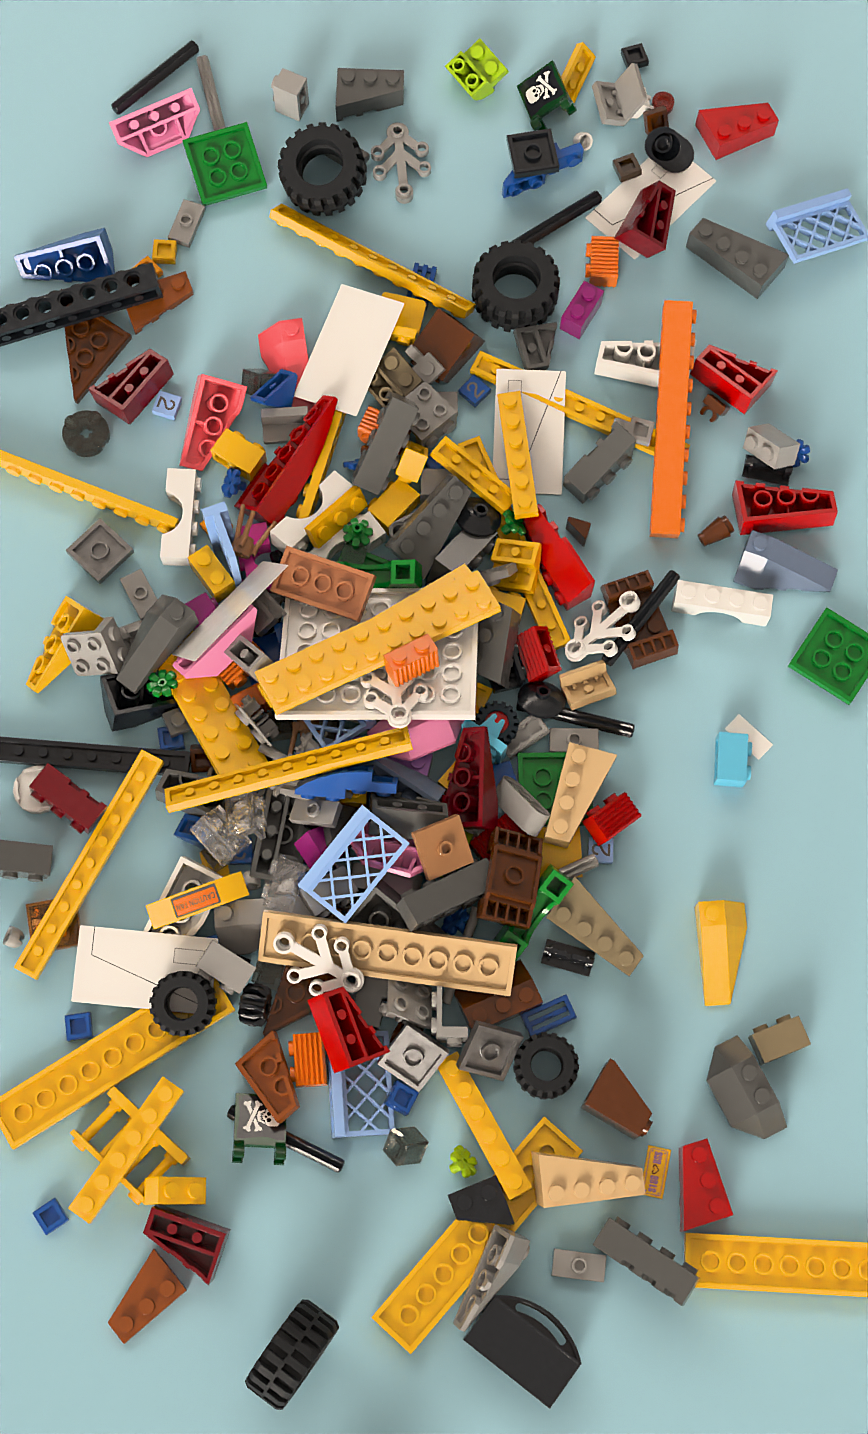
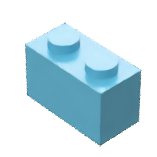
(731, 759)

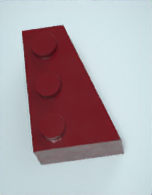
(648, 220)
(134, 386)
(67, 799)
(189, 1239)

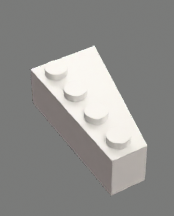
(631, 361)

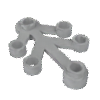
(400, 158)

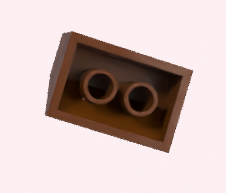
(499, 1008)

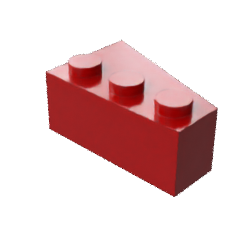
(735, 127)
(732, 378)
(344, 1030)
(701, 1187)

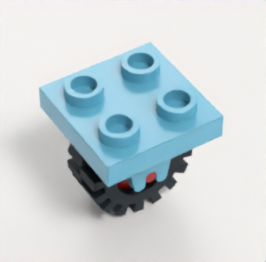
(501, 726)

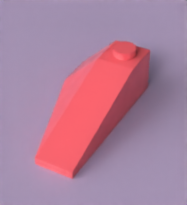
(285, 348)
(211, 412)

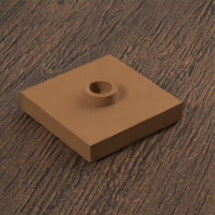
(442, 847)

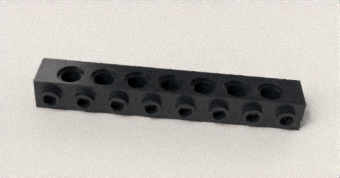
(81, 308)

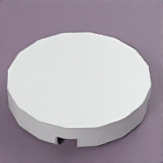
(22, 792)

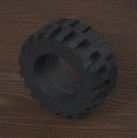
(316, 142)
(518, 260)
(291, 1354)

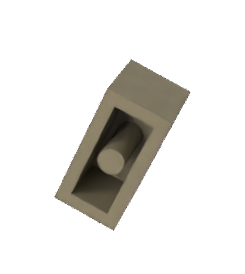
(779, 1039)

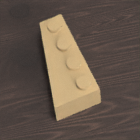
(578, 784)
(578, 1180)

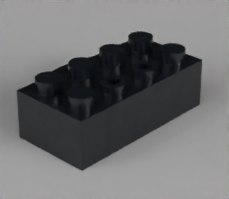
(525, 1347)

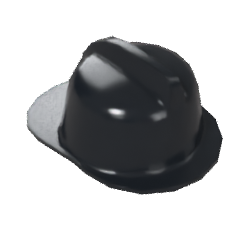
(669, 149)

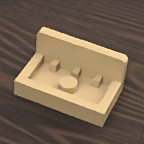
(586, 685)

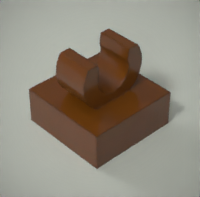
(655, 118)
(715, 405)

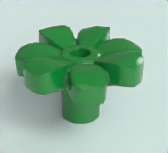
(513, 525)
(357, 533)
(162, 683)

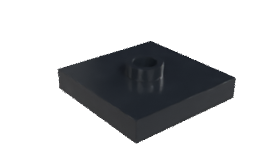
(532, 153)

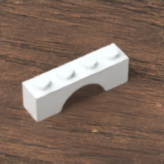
(291, 530)
(337, 542)
(178, 543)
(745, 605)

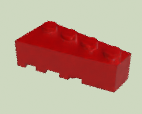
(781, 508)

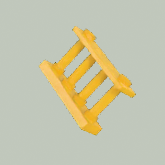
(117, 1103)

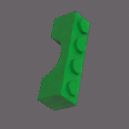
(393, 574)
(551, 891)

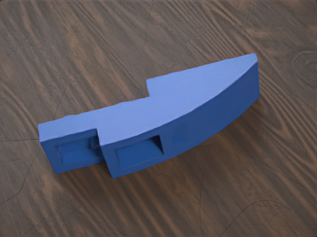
(567, 157)
(336, 783)

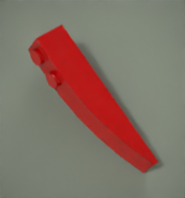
(280, 482)
(559, 562)

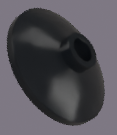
(479, 518)
(541, 699)

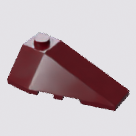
(472, 782)

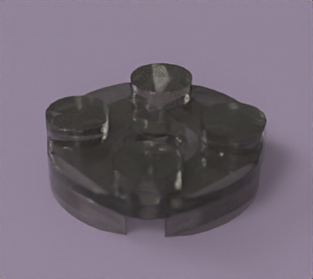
(80, 421)

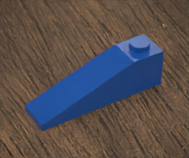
(70, 259)

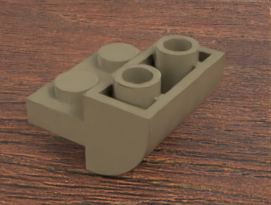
(394, 375)

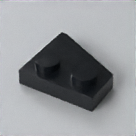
(481, 1203)

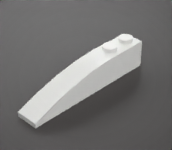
(185, 877)

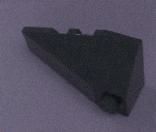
(129, 709)

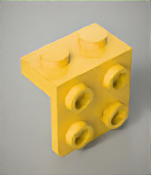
(409, 321)

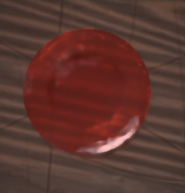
(663, 98)

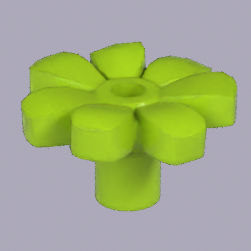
(463, 1162)

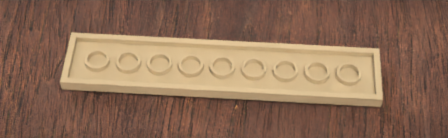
(397, 952)

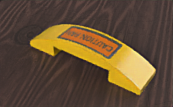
(197, 900)

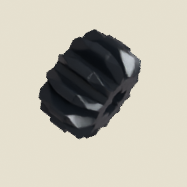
(255, 1004)

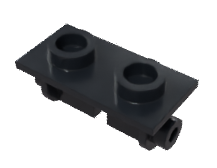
(757, 469)
(568, 957)

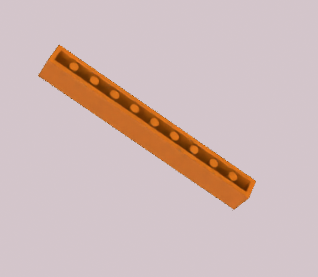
(671, 419)

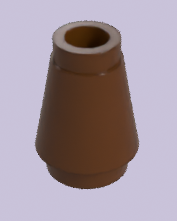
(716, 531)

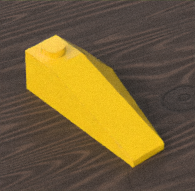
(68, 618)
(721, 938)

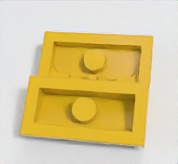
(527, 559)
(558, 855)

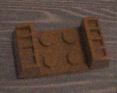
(653, 639)
(511, 878)

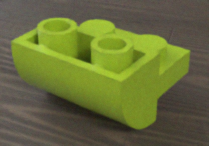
(477, 70)

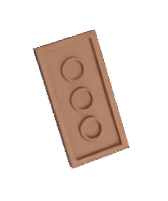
(324, 584)

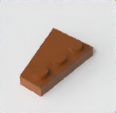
(175, 291)
(270, 1077)
(146, 1298)

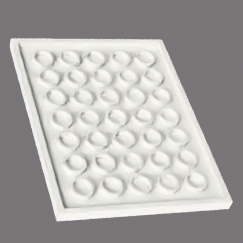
(449, 685)

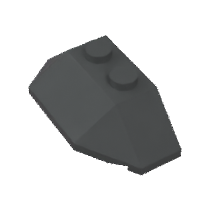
(279, 834)
(744, 1090)

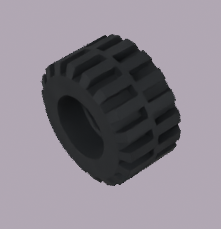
(161, 1009)
(555, 1045)

